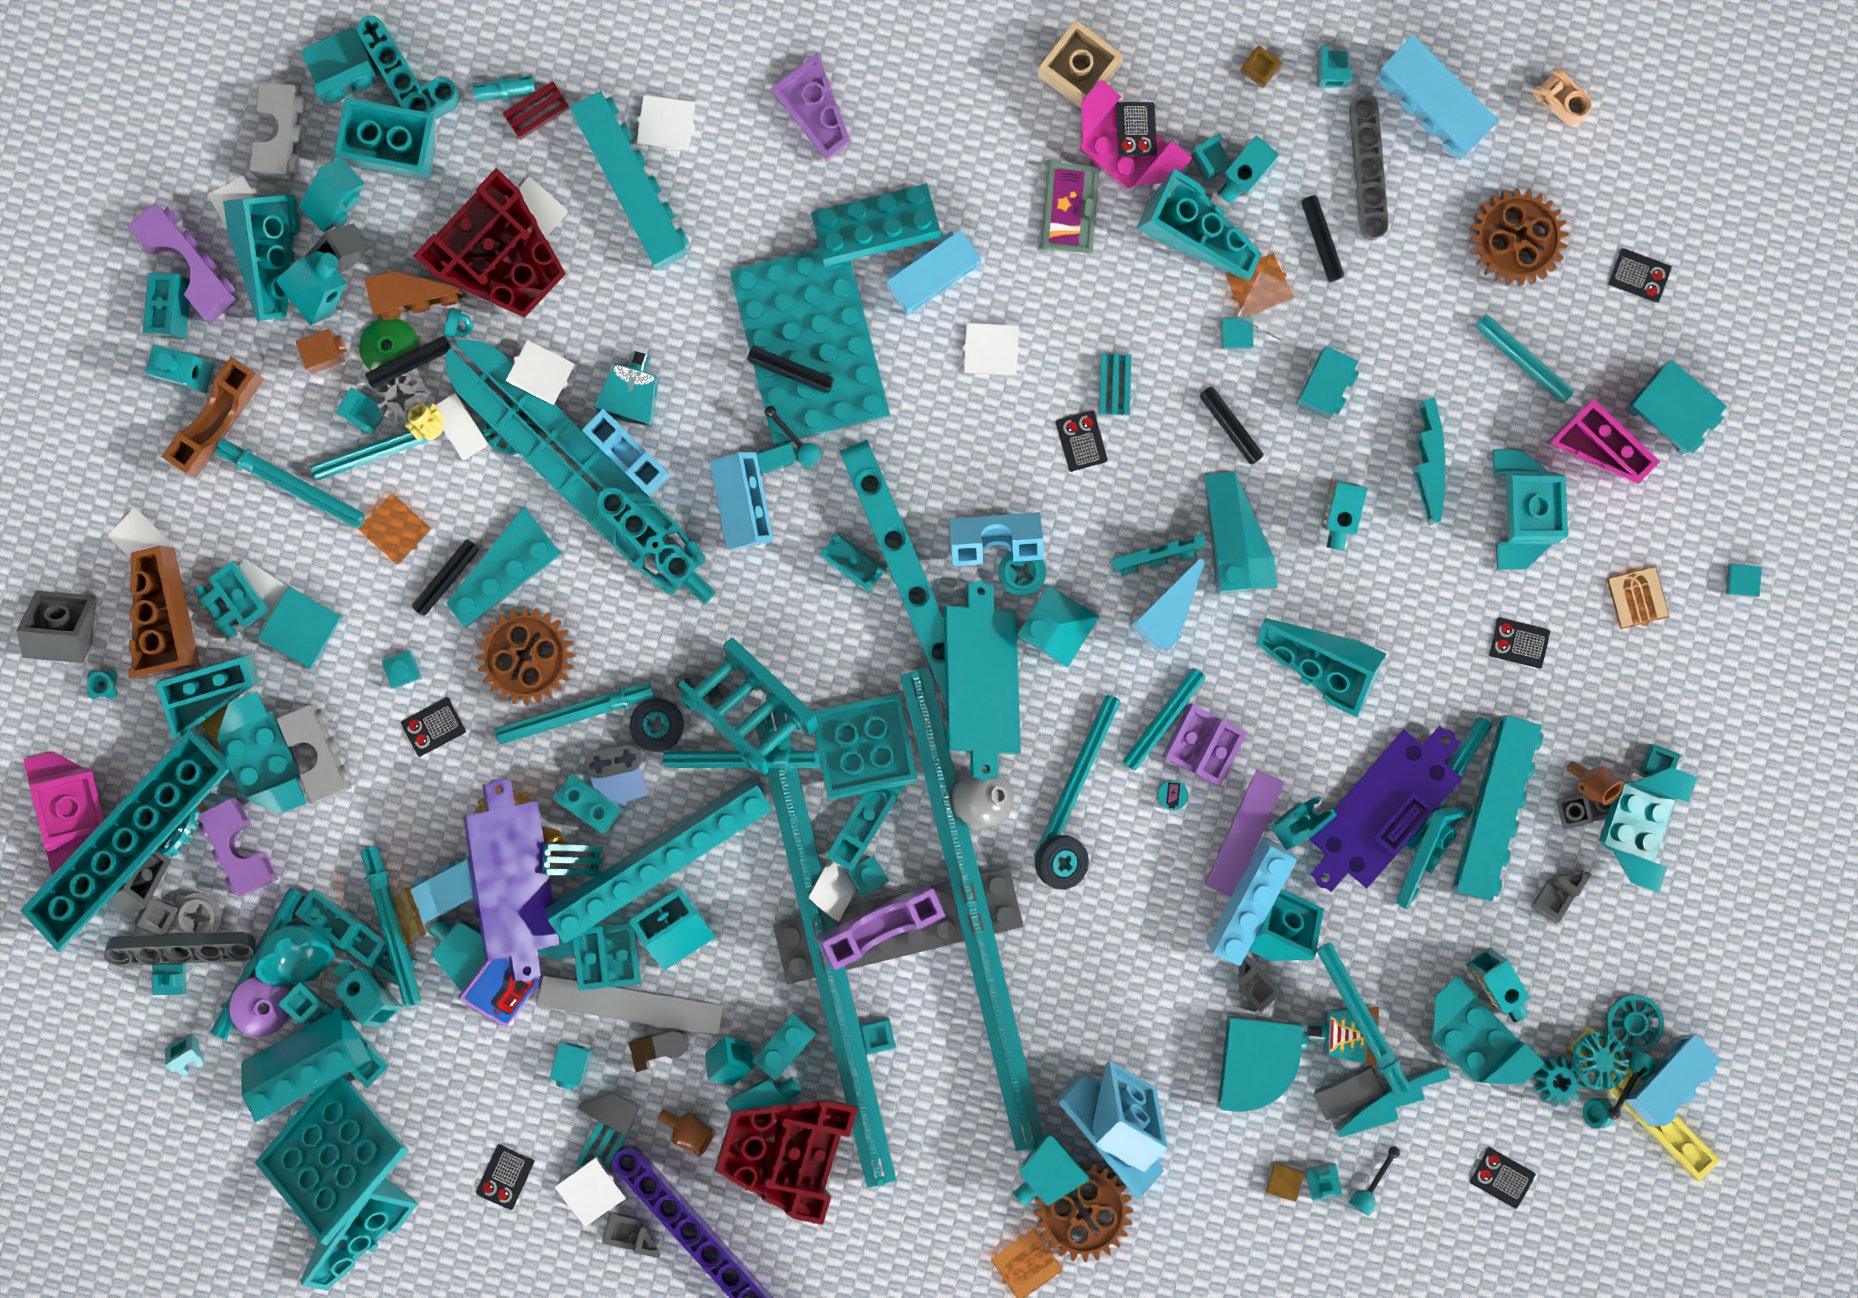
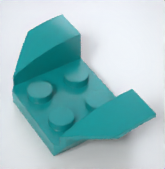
(1533, 508)
(260, 756)
(1639, 822)
(1479, 1039)

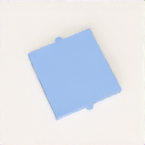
(623, 786)

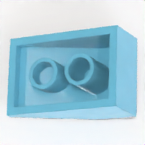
(1167, 615)
(1129, 1118)

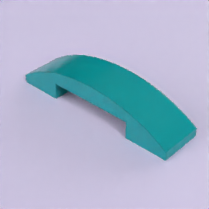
(862, 827)
(307, 1006)

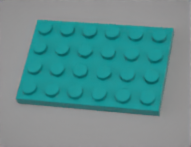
(819, 322)

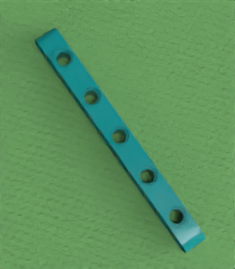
(901, 560)

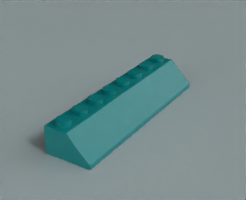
(126, 839)

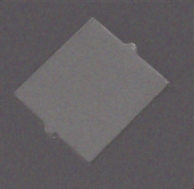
(1271, 306)

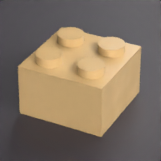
(1079, 63)

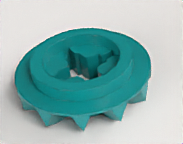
(1025, 586)

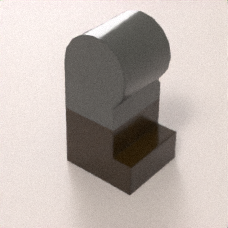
(667, 1043)

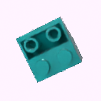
(672, 928)

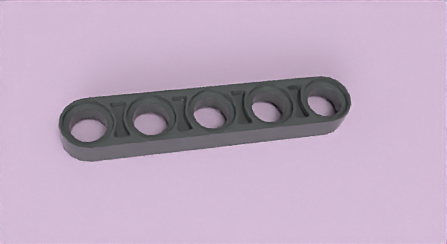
(1365, 181)
(166, 954)

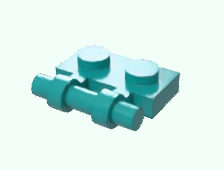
(239, 596)

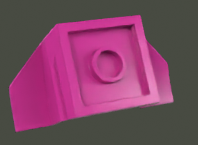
(1101, 144)
(63, 803)

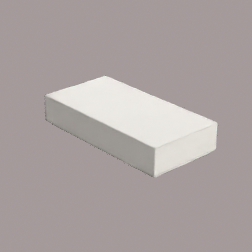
(461, 427)

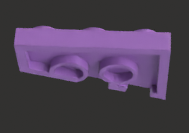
(813, 107)

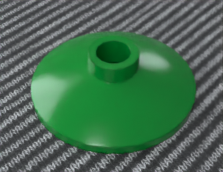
(397, 331)

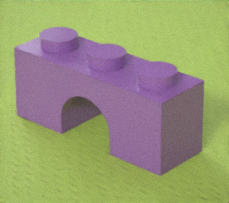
(222, 826)

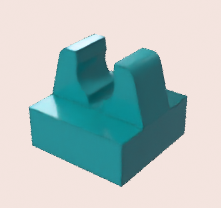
(169, 979)
(182, 1053)
(1323, 1181)

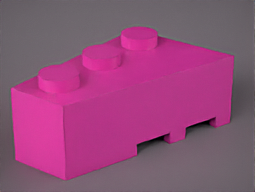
(1605, 443)

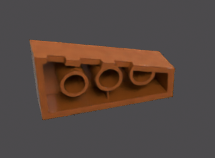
(159, 616)

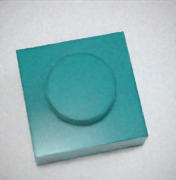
(401, 669)
(868, 876)

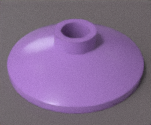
(244, 1007)

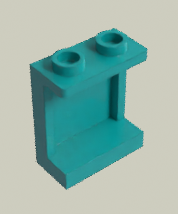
(1678, 407)

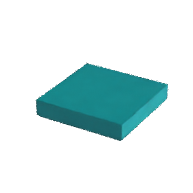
(300, 627)

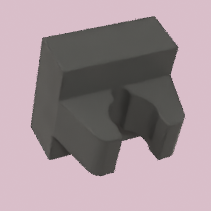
(156, 916)

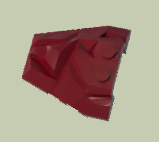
(494, 249)
(786, 1153)

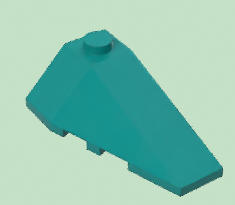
(1191, 223)
(263, 244)
(1238, 544)
(1331, 663)
(380, 1213)

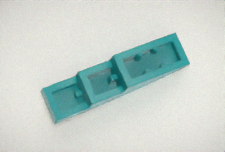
(1431, 474)
(348, 932)
(1383, 1109)

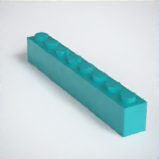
(657, 860)

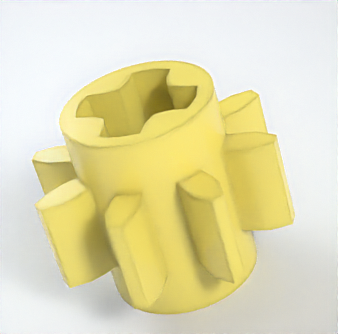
(425, 421)

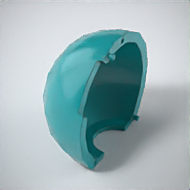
(293, 956)

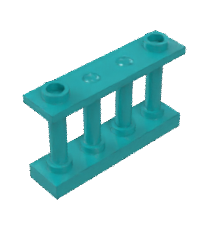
(756, 678)

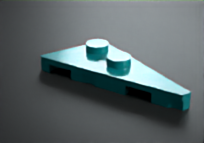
(1431, 849)

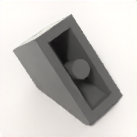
(344, 243)
(141, 886)

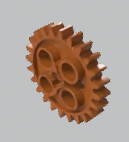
(1507, 261)
(550, 669)
(1106, 1197)

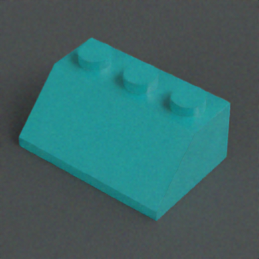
(386, 139)

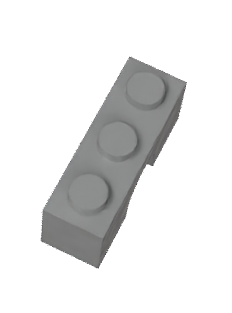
(278, 156)
(328, 775)

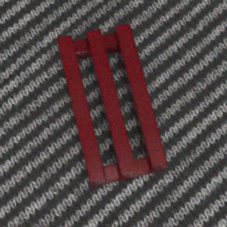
(529, 101)

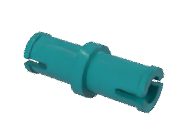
(503, 88)

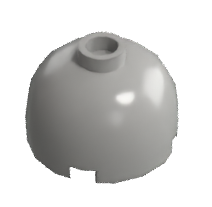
(982, 802)

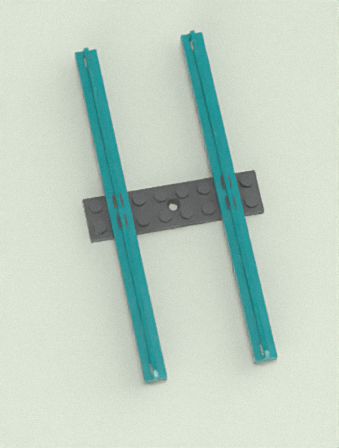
(974, 911)

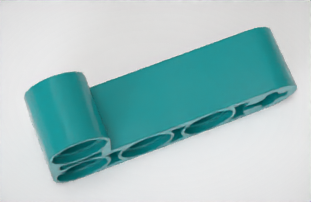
(400, 69)

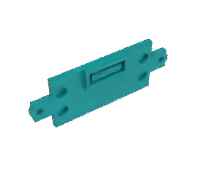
(981, 681)

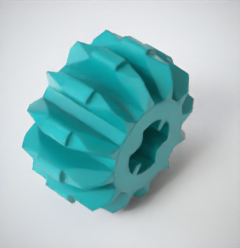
(1568, 1087)

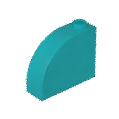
(1258, 1062)

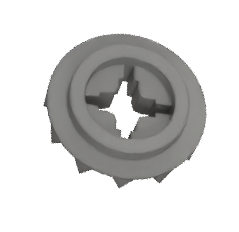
(388, 392)
(190, 904)

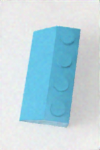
(1436, 98)
(1080, 1103)

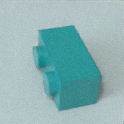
(776, 458)

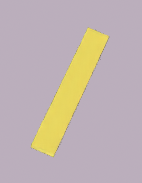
(1674, 1137)

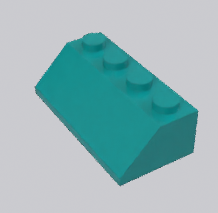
(301, 1064)

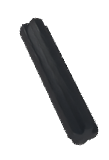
(1322, 238)
(407, 362)
(790, 369)
(1231, 425)
(445, 577)

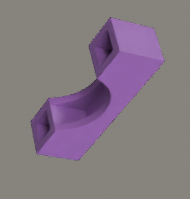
(206, 291)
(897, 916)

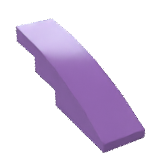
(1244, 832)

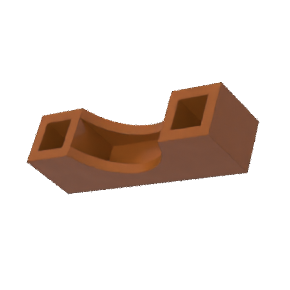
(229, 397)

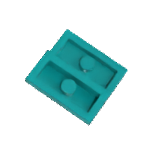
(607, 957)

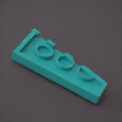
(507, 565)

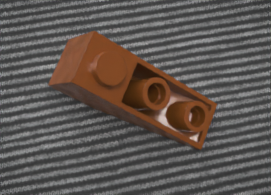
(399, 292)

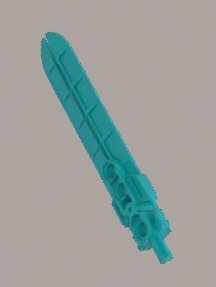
(566, 480)

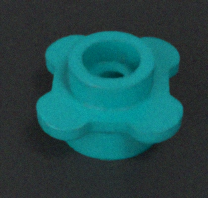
(94, 680)

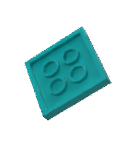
(864, 746)

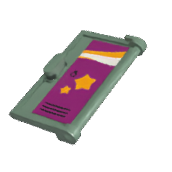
(1068, 197)

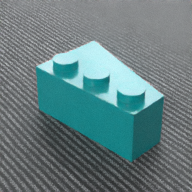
(202, 692)

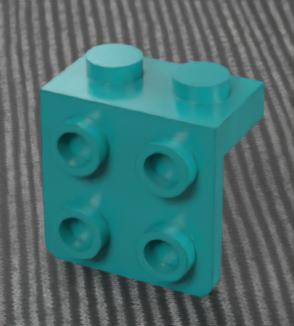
(339, 66)

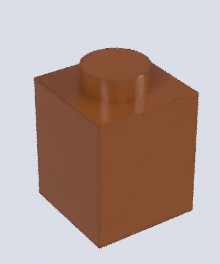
(321, 350)

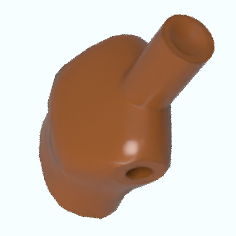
(1596, 783)
(688, 1131)

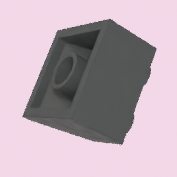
(57, 627)

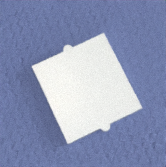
(666, 123)
(991, 349)
(540, 372)
(590, 1191)

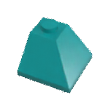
(1058, 626)
(1289, 930)

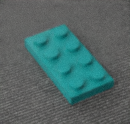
(876, 224)

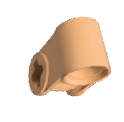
(1560, 97)

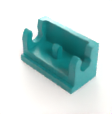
(166, 306)
(852, 562)
(1301, 823)

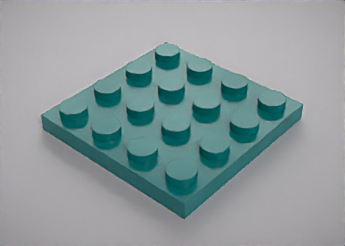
(331, 1157)

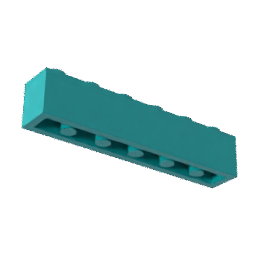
(629, 181)
(1497, 808)

